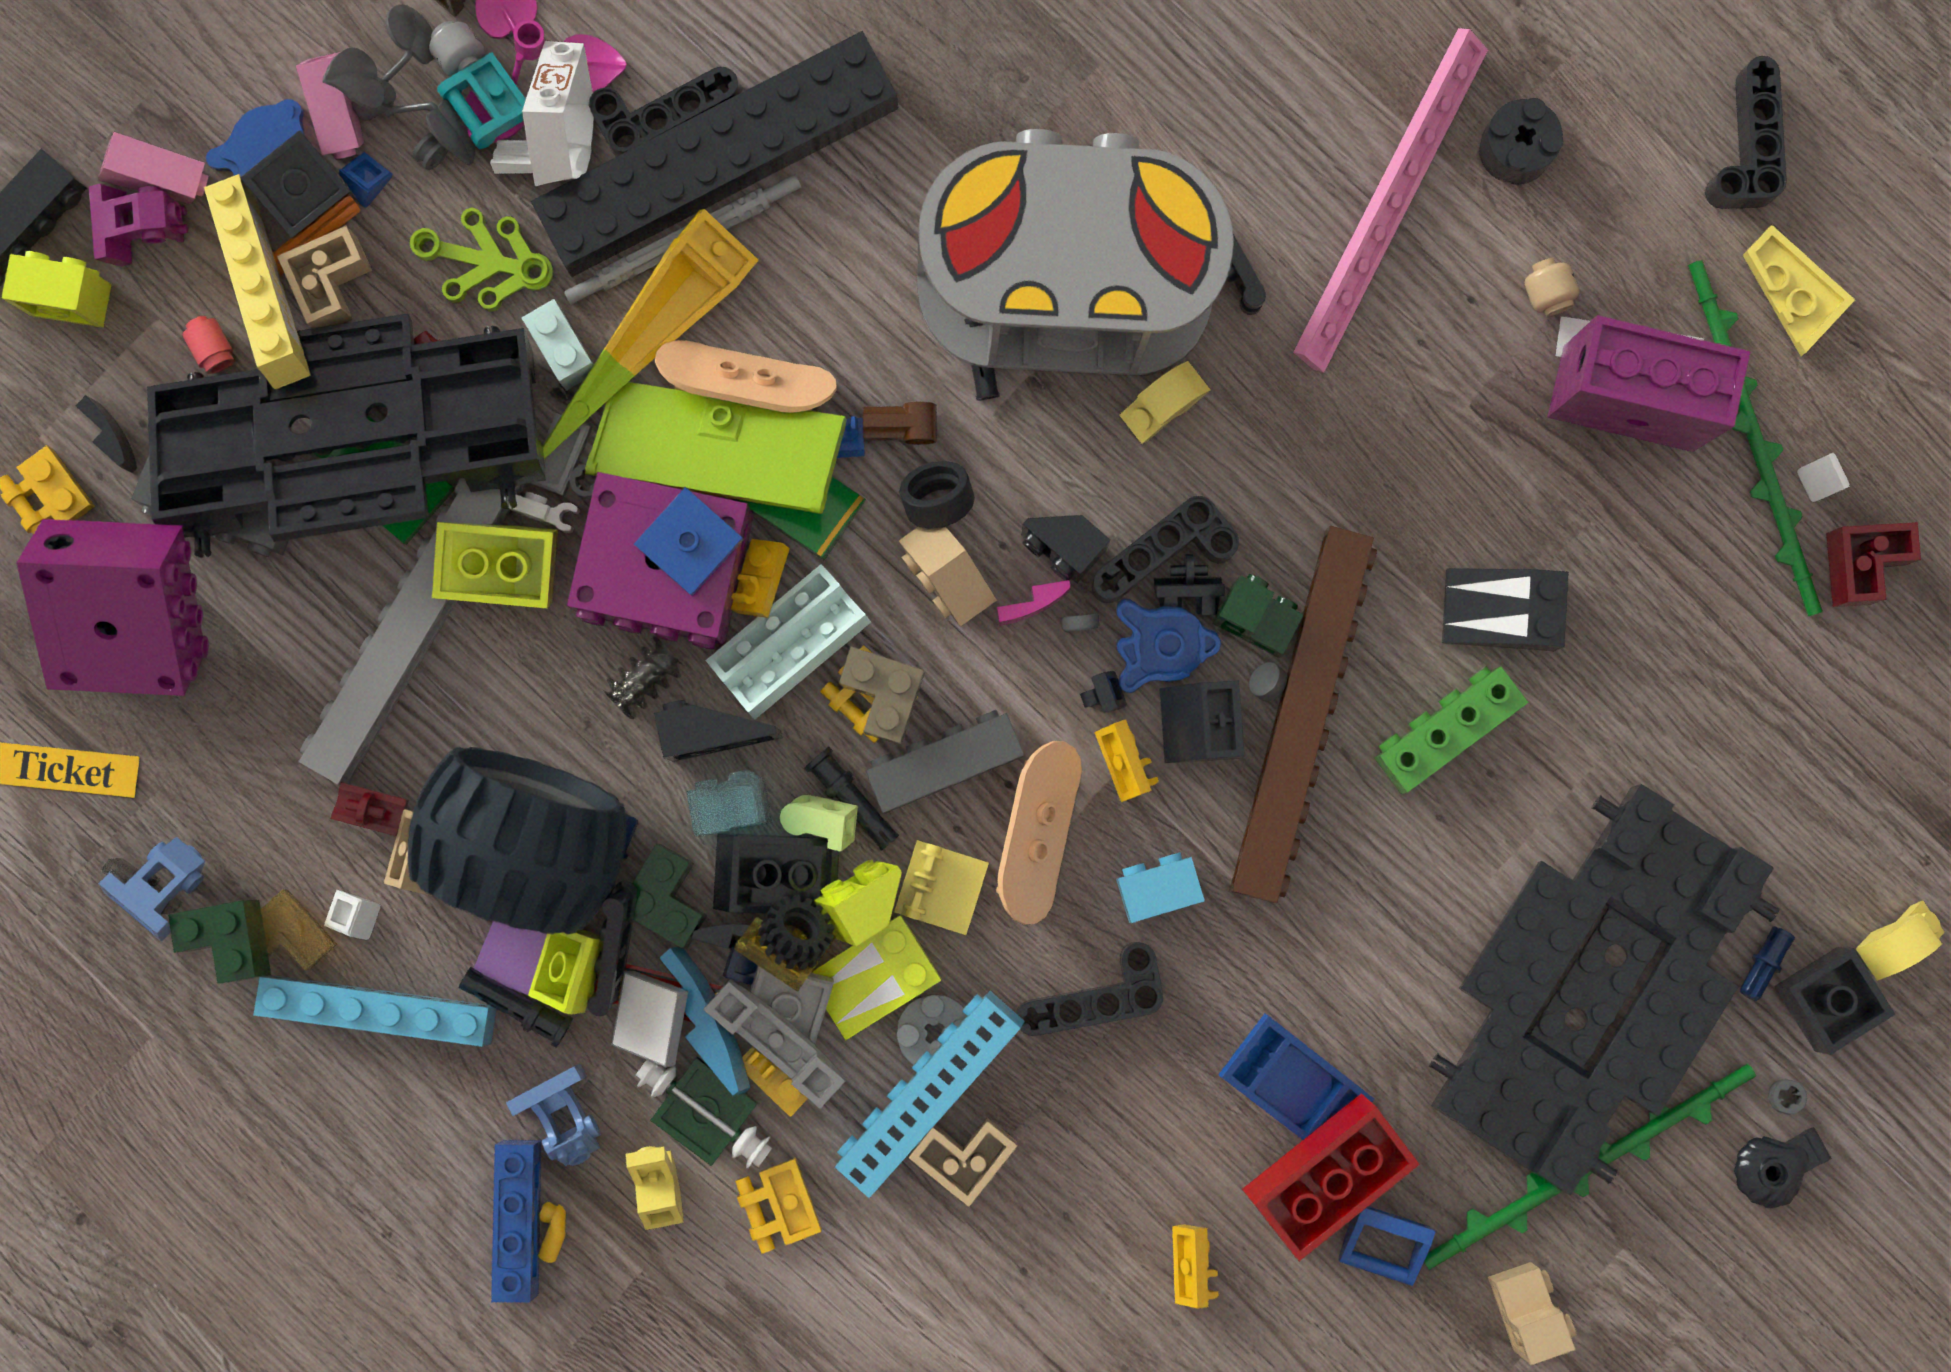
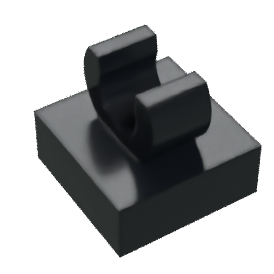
(1106, 692)

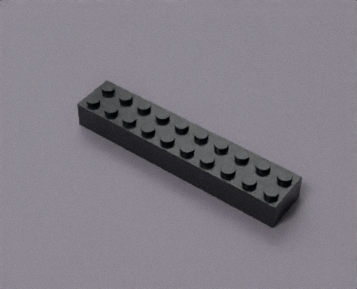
(716, 154)

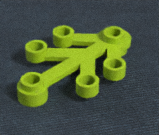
(488, 261)

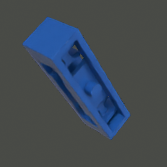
(516, 1221)

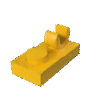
(759, 578)
(1123, 762)
(773, 1081)
(1191, 1266)

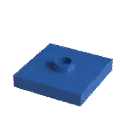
(688, 541)

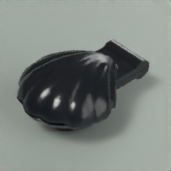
(1786, 1167)

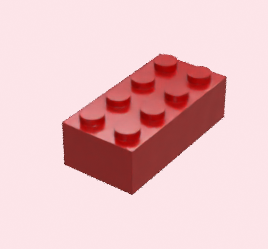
(1330, 1176)

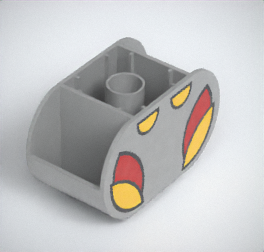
(1071, 255)

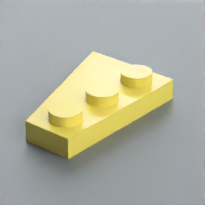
(1796, 288)

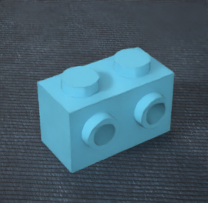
(1159, 888)

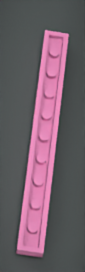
(1391, 200)

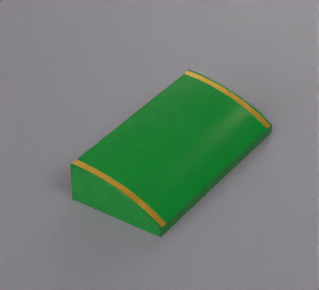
(814, 530)

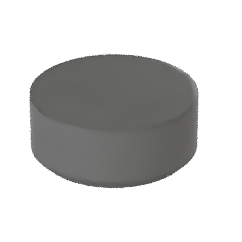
(1080, 622)
(1268, 681)

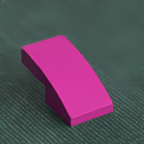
(1043, 598)

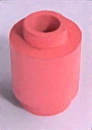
(208, 344)

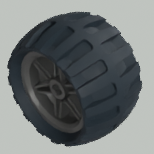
(516, 841)

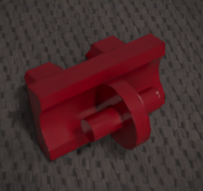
(369, 809)

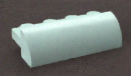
(789, 644)

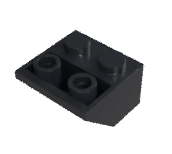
(1067, 541)
(1202, 722)

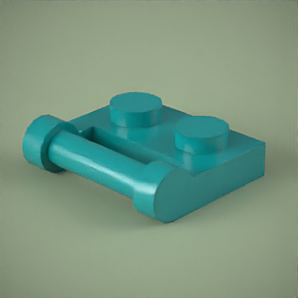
(493, 90)

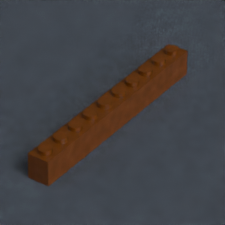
(1302, 714)

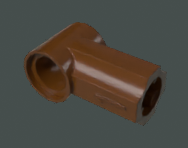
(912, 423)

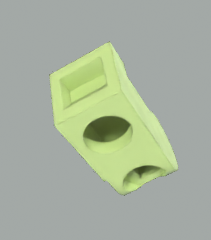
(821, 818)

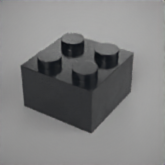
(295, 183)
(1834, 1000)

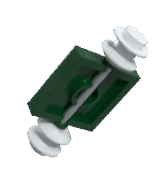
(703, 1112)

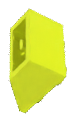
(862, 902)

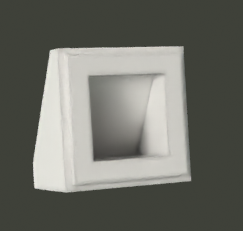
(1823, 477)
(352, 915)

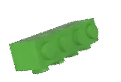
(1451, 729)

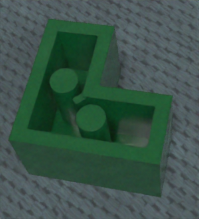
(1257, 617)
(656, 899)
(232, 932)

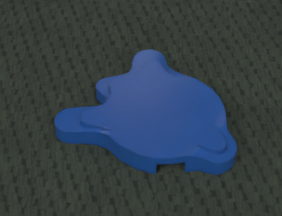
(257, 136)
(1163, 644)

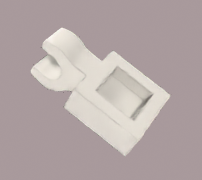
(534, 507)

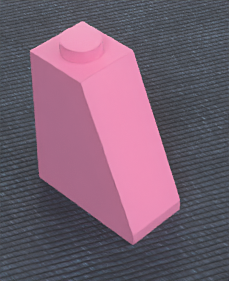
(330, 110)
(140, 164)

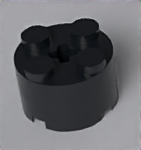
(1527, 160)

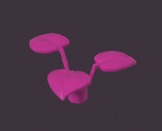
(502, 17)

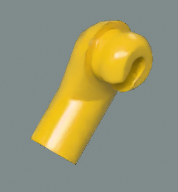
(555, 1234)

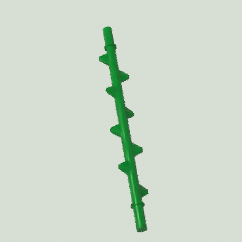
(1763, 451)
(1635, 1142)

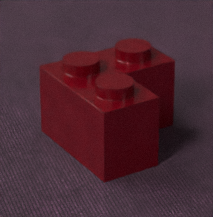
(1859, 559)

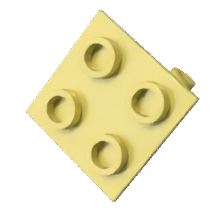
(941, 887)

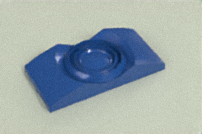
(1288, 1078)

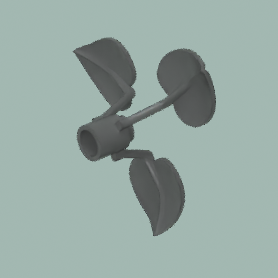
(356, 77)

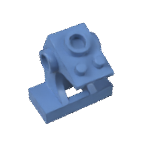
(144, 901)
(575, 1144)

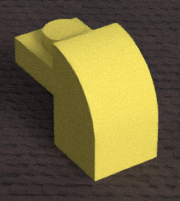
(1164, 400)
(1902, 942)
(656, 1187)

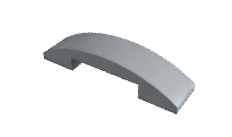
(777, 1040)

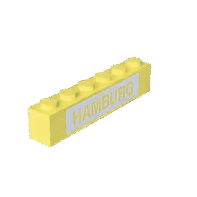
(256, 282)

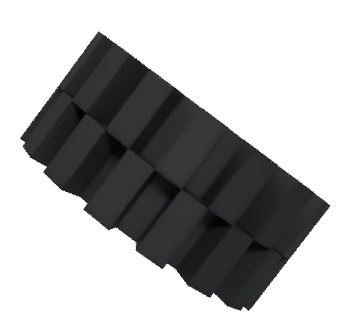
(784, 944)

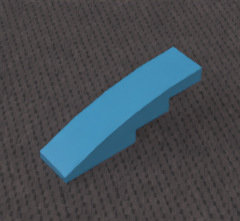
(709, 1037)

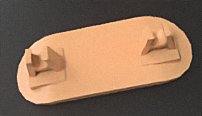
(744, 377)
(1038, 831)

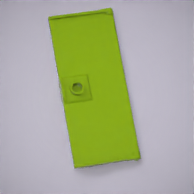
(718, 447)

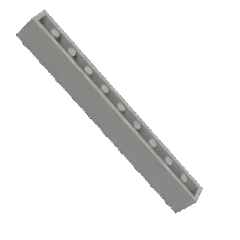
(392, 652)

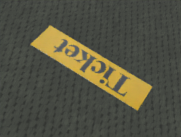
(68, 770)

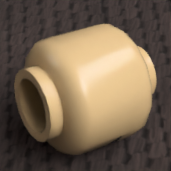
(1551, 287)

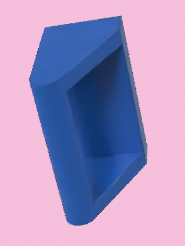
(1394, 1224)

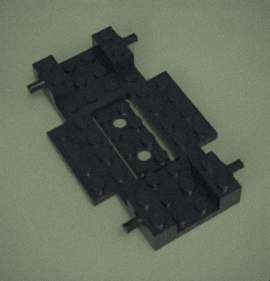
(458, 396)
(1660, 886)

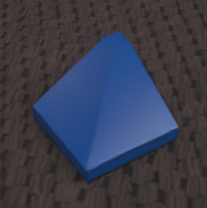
(365, 178)

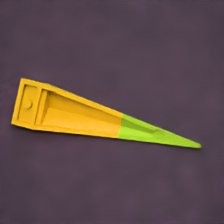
(686, 284)

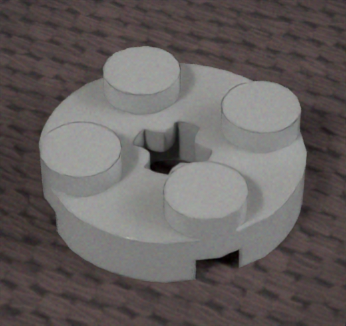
(919, 1013)

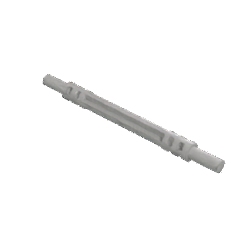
(651, 254)

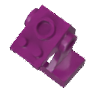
(154, 219)

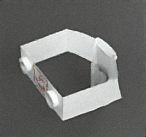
(554, 119)

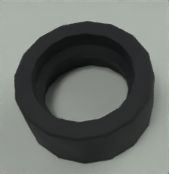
(941, 511)

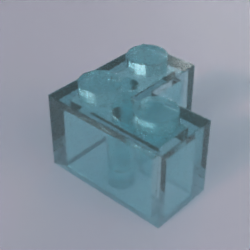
(729, 806)

